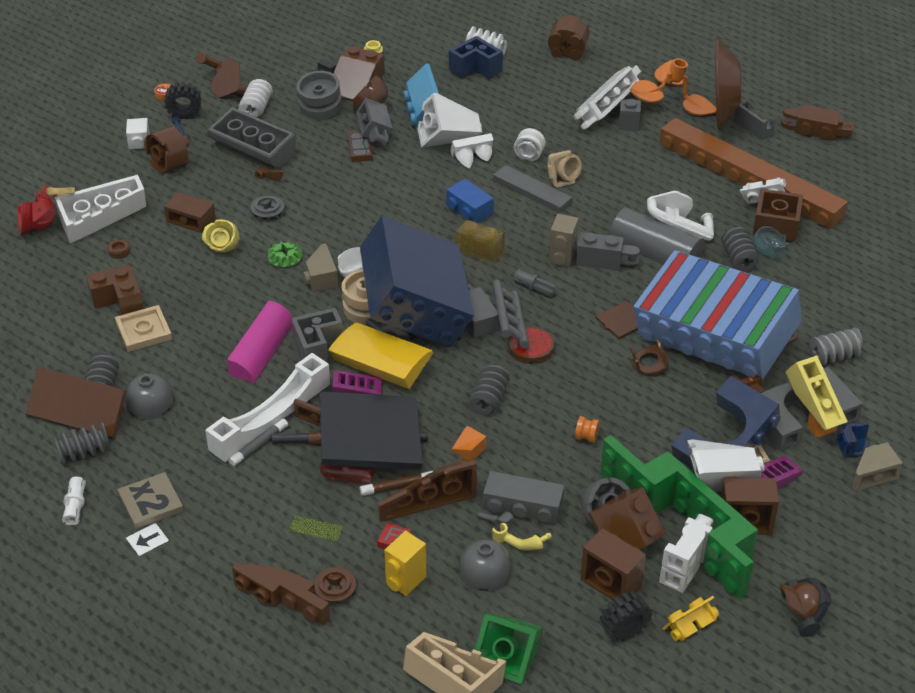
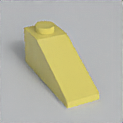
(816, 392)

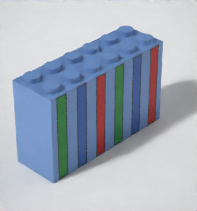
(718, 314)

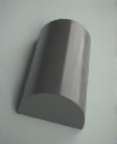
(254, 137)
(654, 237)

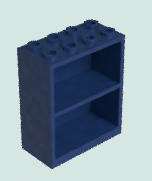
(415, 282)

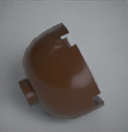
(375, 91)

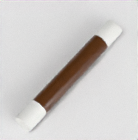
(390, 484)

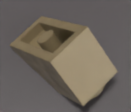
(321, 270)
(877, 467)

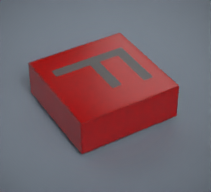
(390, 534)

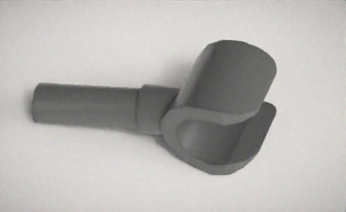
(504, 518)

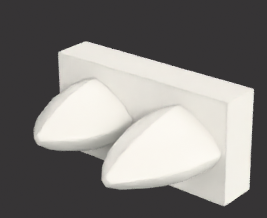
(465, 148)

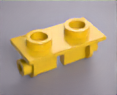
(682, 623)

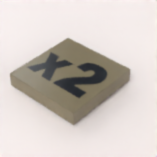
(150, 500)

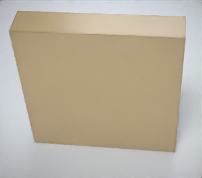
(143, 328)

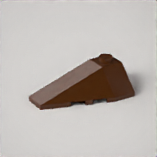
(439, 488)

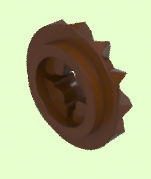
(335, 576)

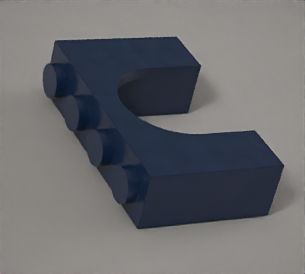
(745, 403)

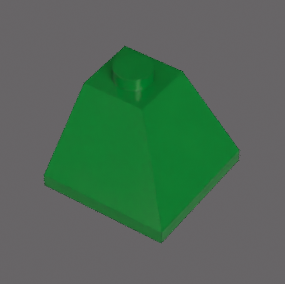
(510, 641)

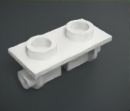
(752, 190)

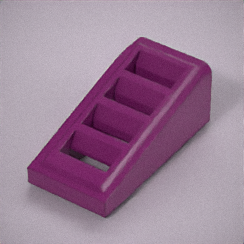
(343, 380)
(782, 478)

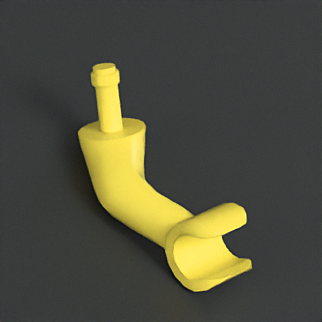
(532, 543)

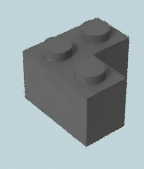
(316, 332)

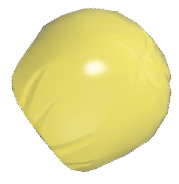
(221, 236)

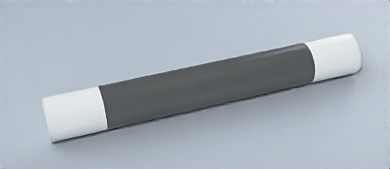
(257, 442)

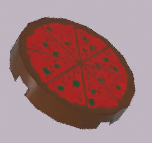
(539, 349)

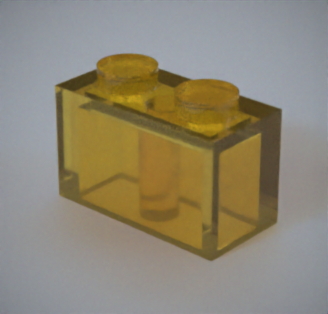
(480, 241)

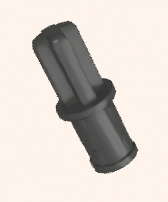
(534, 282)

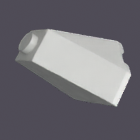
(446, 122)
(718, 460)

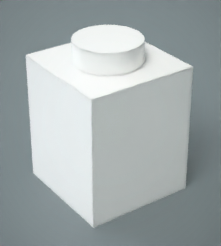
(136, 132)

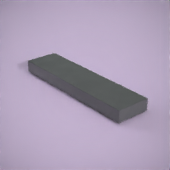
(532, 188)

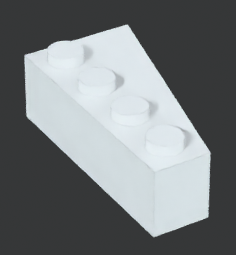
(99, 206)

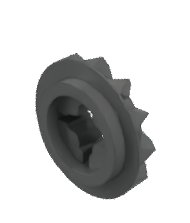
(259, 207)

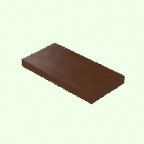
(76, 401)

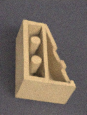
(451, 669)

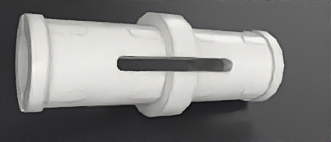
(74, 501)

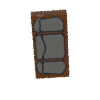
(359, 147)

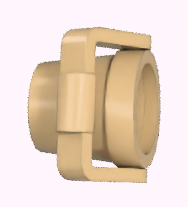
(565, 166)

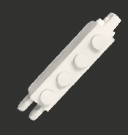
(607, 96)

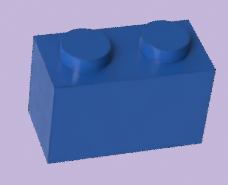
(469, 201)

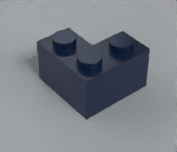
(475, 55)

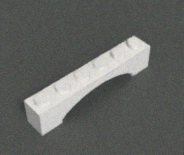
(233, 434)

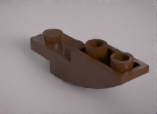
(277, 585)

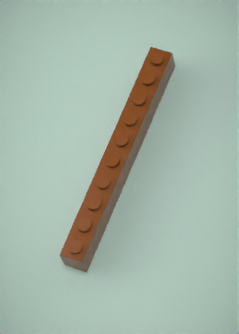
(745, 168)

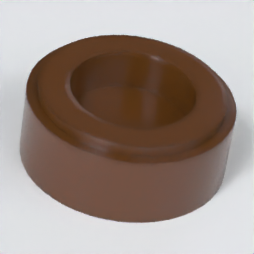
(118, 249)

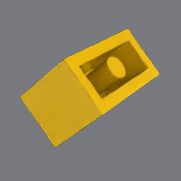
(405, 563)

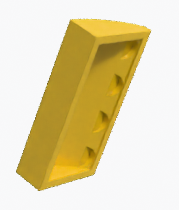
(380, 354)

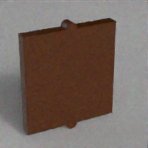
(619, 320)

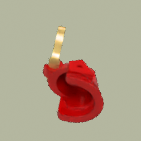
(41, 212)

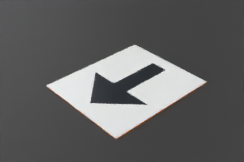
(147, 539)

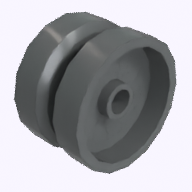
(319, 95)

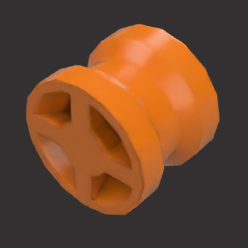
(587, 429)

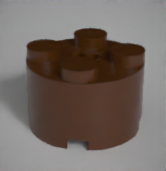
(568, 37)
(167, 149)

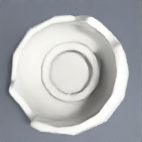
(349, 261)

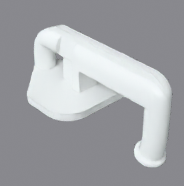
(673, 209)

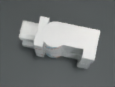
(684, 559)

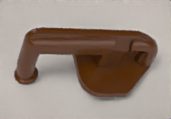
(227, 77)

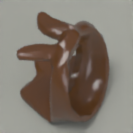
(656, 369)

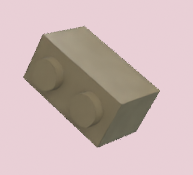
(563, 240)

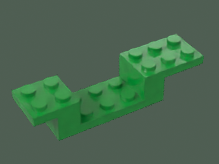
(670, 482)

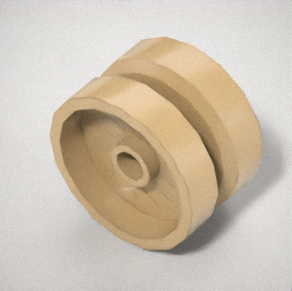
(355, 298)

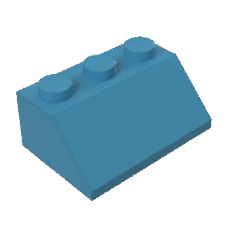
(417, 91)

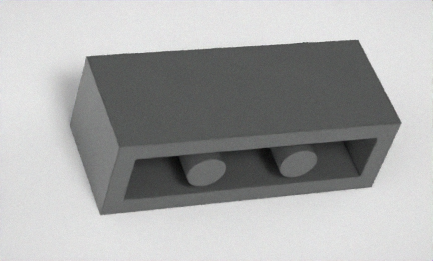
(523, 497)

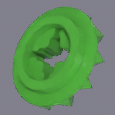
(278, 258)

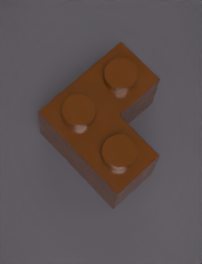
(115, 287)

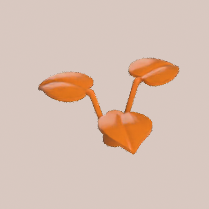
(672, 74)

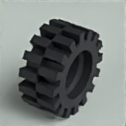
(185, 91)
(625, 616)

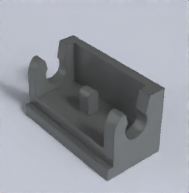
(753, 123)

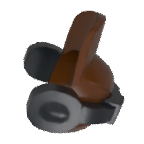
(808, 599)

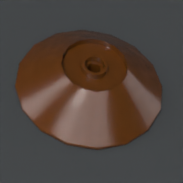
(727, 83)

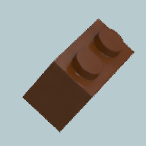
(189, 212)

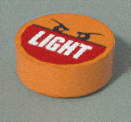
(160, 91)

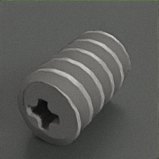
(837, 345)

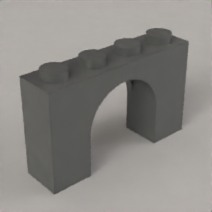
(789, 430)

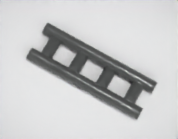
(502, 297)

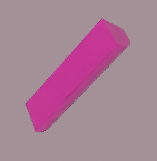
(260, 342)

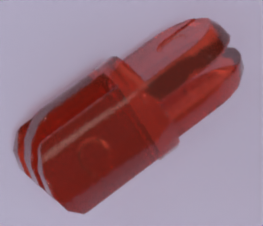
(350, 474)

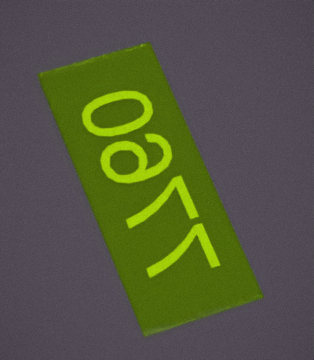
(316, 528)

